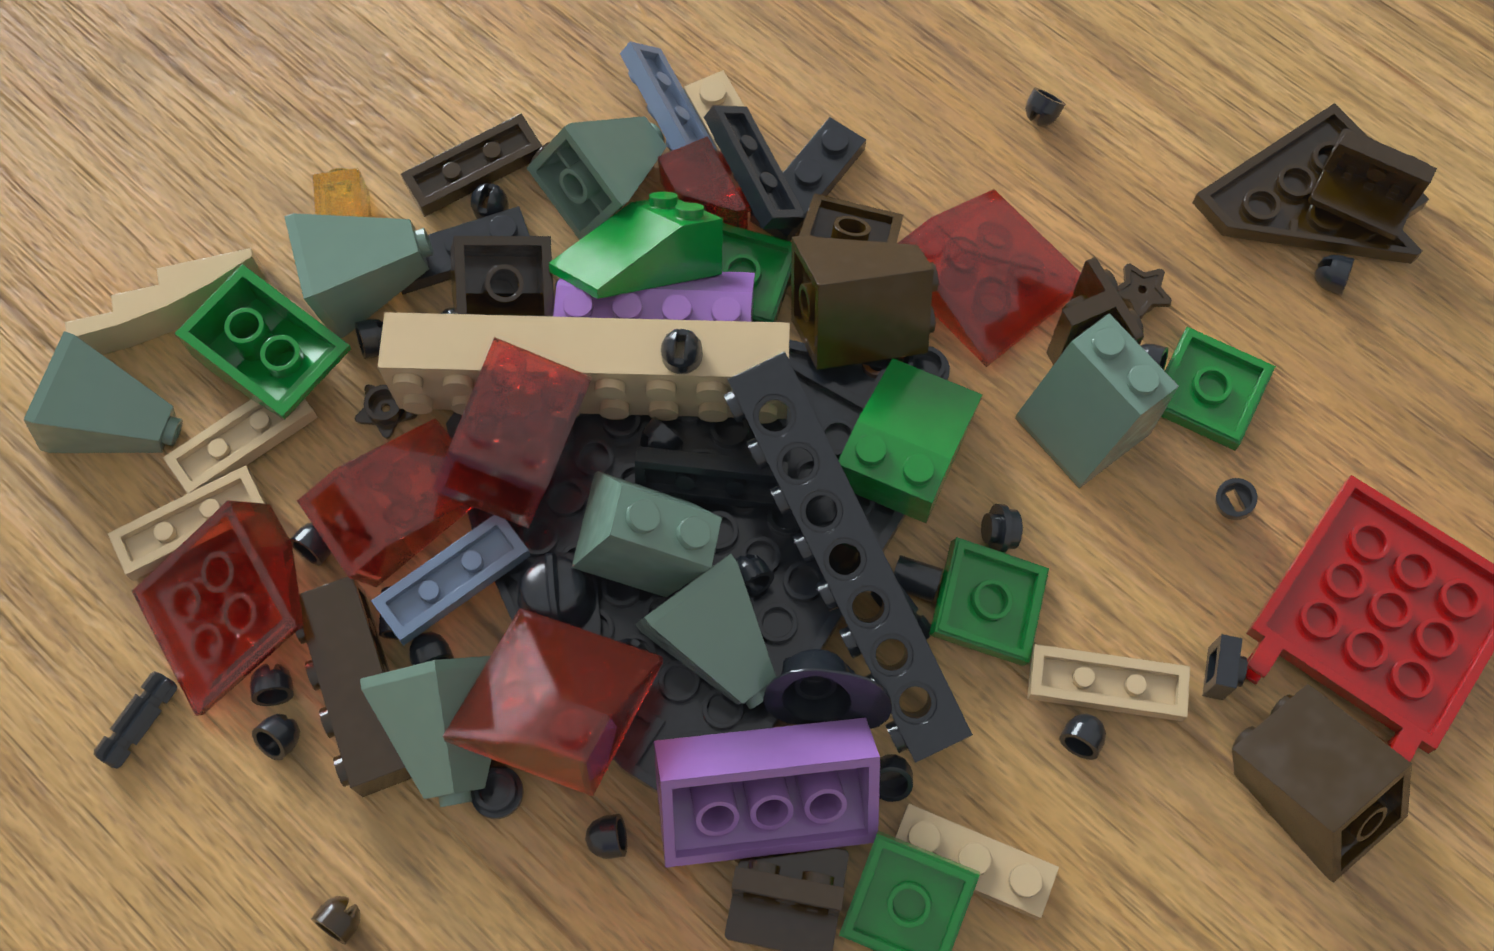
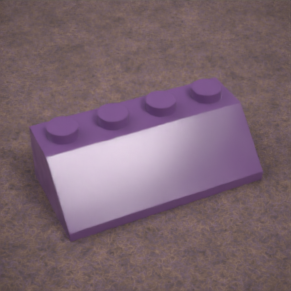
(709, 298)
(767, 791)

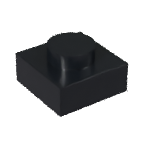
(1224, 667)

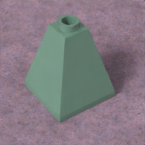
(596, 168)
(354, 264)
(97, 406)
(715, 633)
(415, 712)

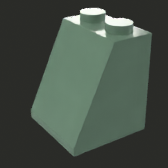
(1097, 401)
(644, 536)

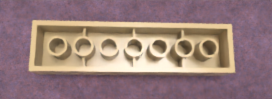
(437, 358)

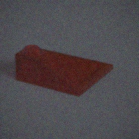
(992, 274)
(223, 600)
(554, 701)

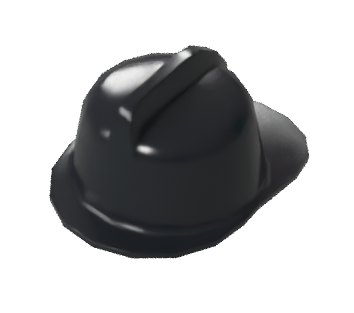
(560, 592)
(823, 688)

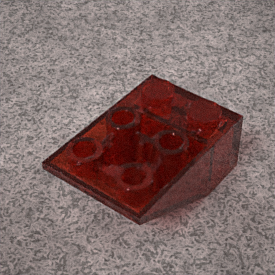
(511, 433)
(382, 504)

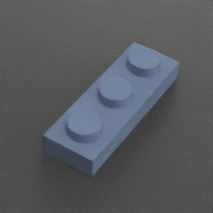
(663, 95)
(450, 578)

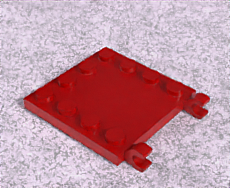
(1382, 616)

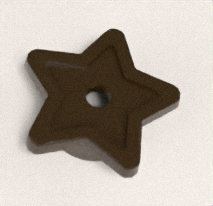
(1151, 281)
(372, 412)

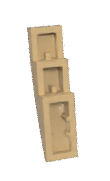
(163, 307)

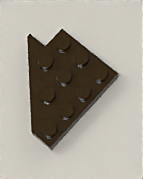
(1271, 191)

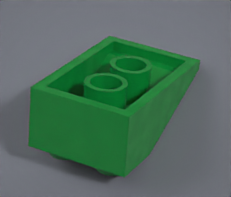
(645, 248)
(261, 342)
(908, 439)

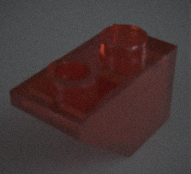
(704, 178)

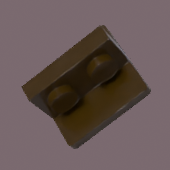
(1371, 184)
(1092, 300)
(788, 900)

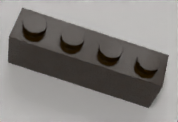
(342, 652)

